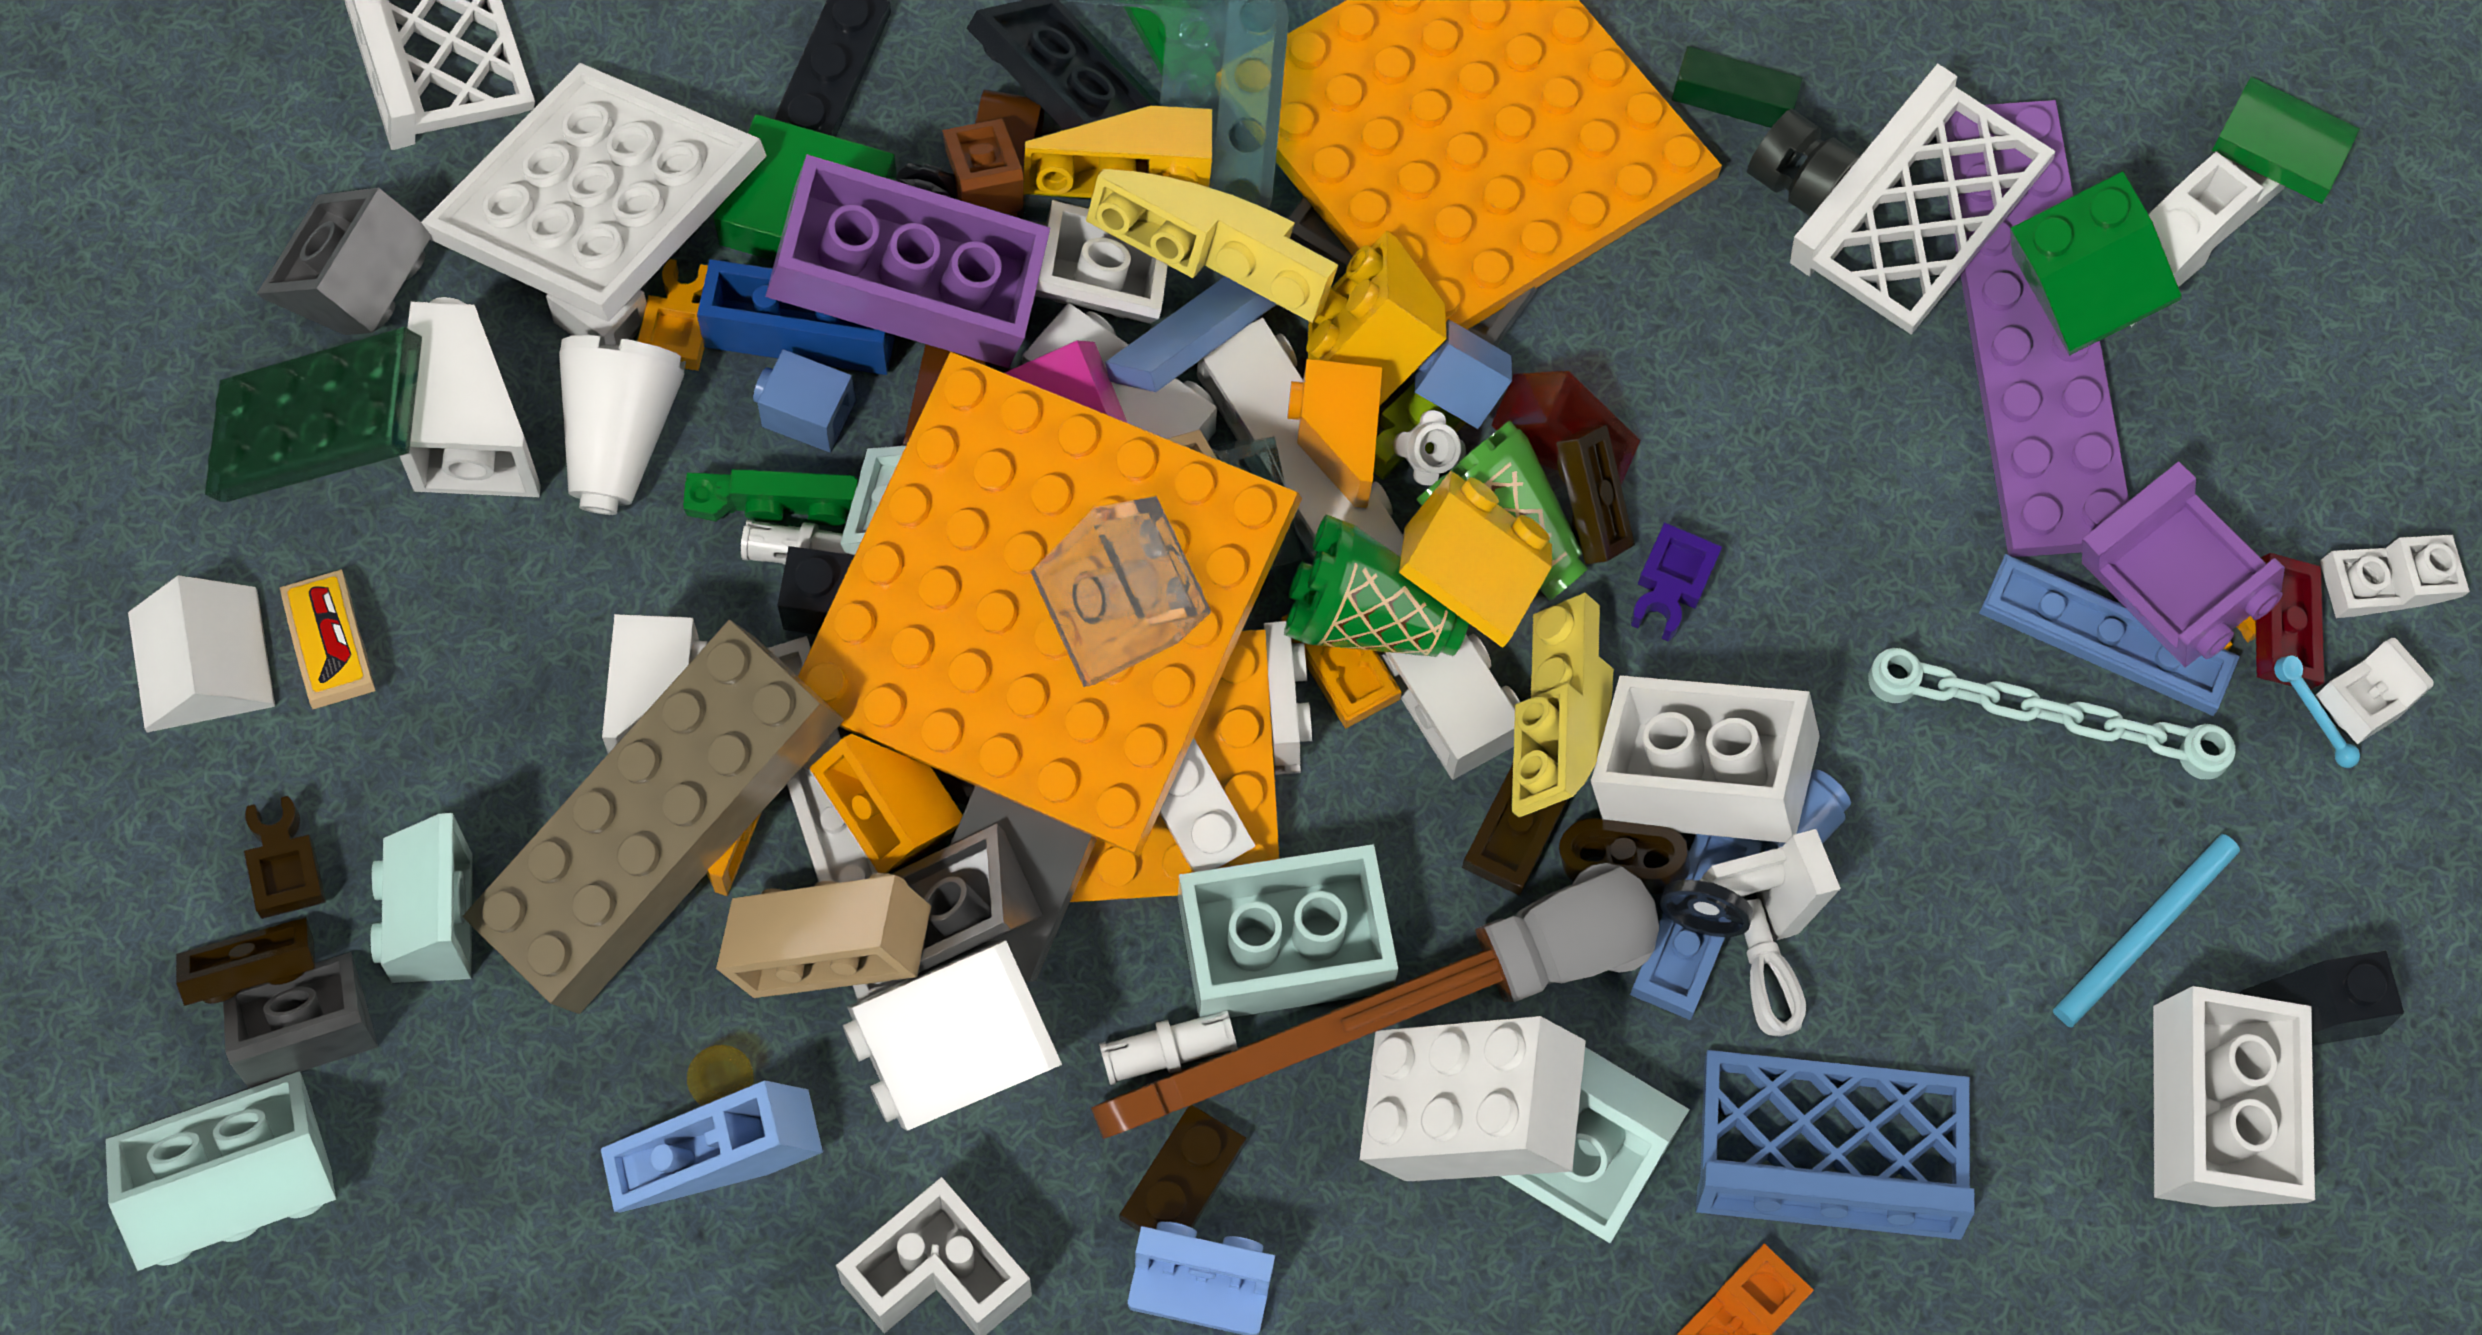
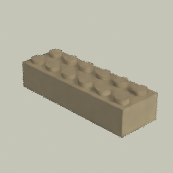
(652, 818)

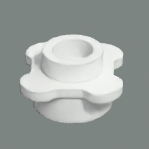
(1447, 447)

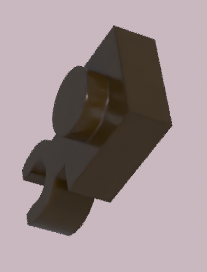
(285, 868)

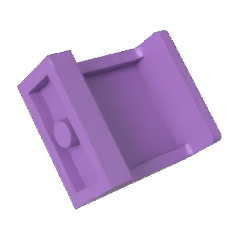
(2181, 568)

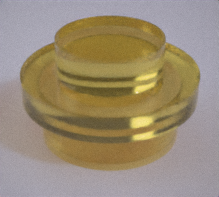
(718, 1073)

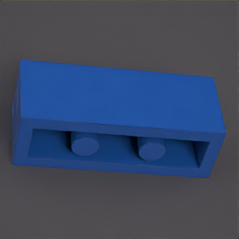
(742, 320)

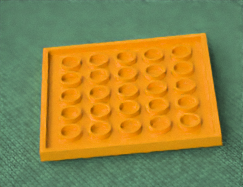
(1479, 139)
(951, 644)

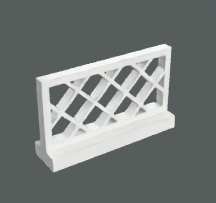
(392, 68)
(1872, 183)

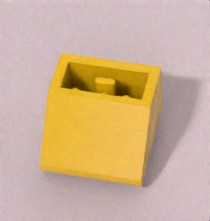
(1380, 315)

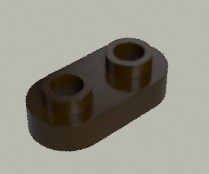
(1629, 846)

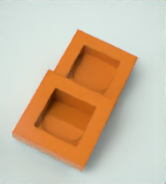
(1753, 1299)

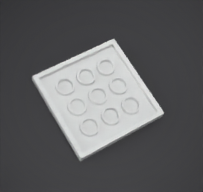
(594, 191)

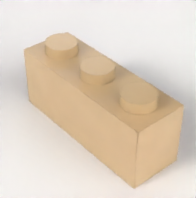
(824, 936)

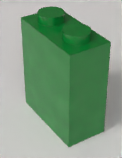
(757, 209)

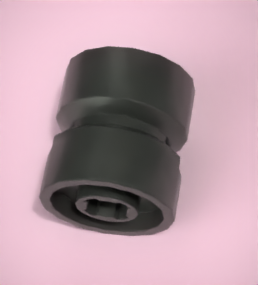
(1819, 174)

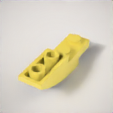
(1203, 226)
(1568, 707)

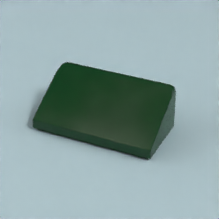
(1735, 87)

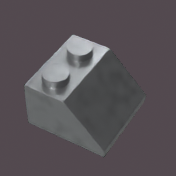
(348, 261)

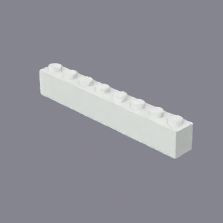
(1448, 696)

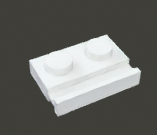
(1288, 719)

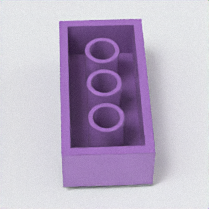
(908, 261)

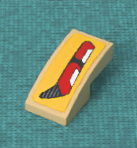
(327, 639)

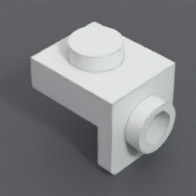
(2375, 691)

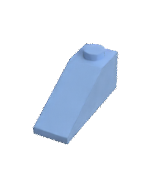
(713, 1146)

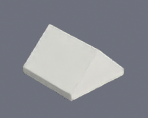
(199, 653)

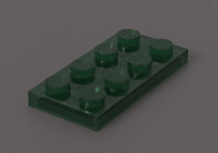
(314, 415)

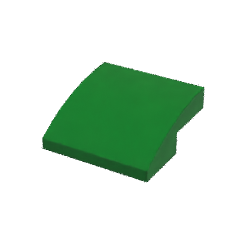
(2286, 140)

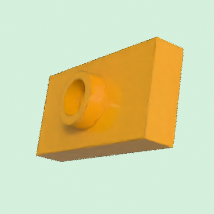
(1351, 680)

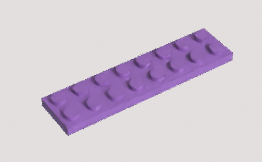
(2042, 408)

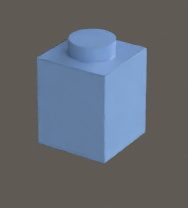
(1464, 375)
(804, 400)

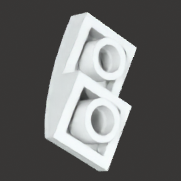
(2394, 578)

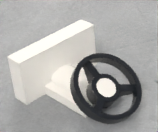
(1788, 880)

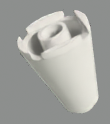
(613, 415)

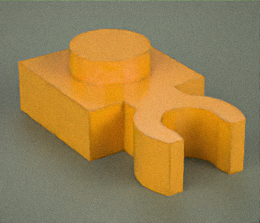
(674, 320)

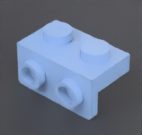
(1201, 1279)

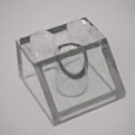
(1120, 588)

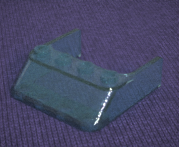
(1225, 61)

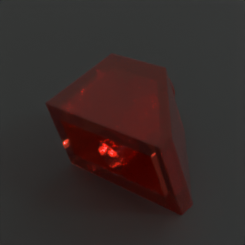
(1556, 406)

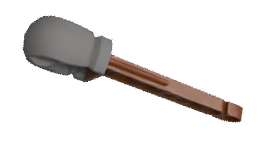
(1563, 937)

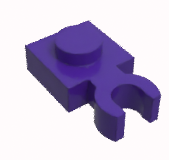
(1675, 574)

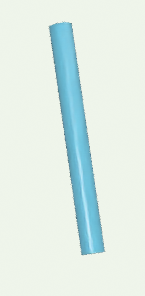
(2146, 930)

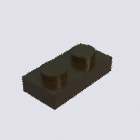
(1595, 494)
(1510, 845)
(226, 967)
(1184, 1172)

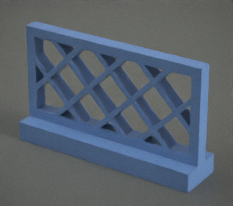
(1843, 1196)

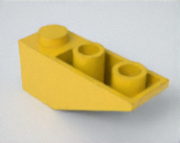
(1146, 140)

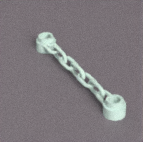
(2190, 752)

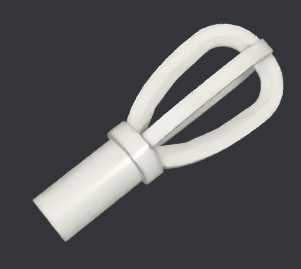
(1762, 951)

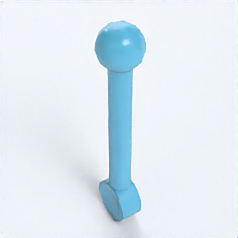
(2290, 670)

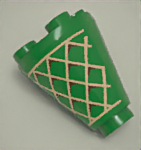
(1363, 602)

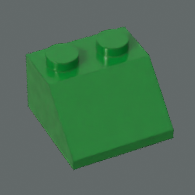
(2095, 263)

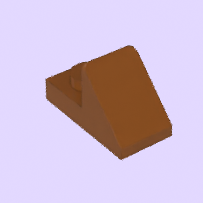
(985, 166)

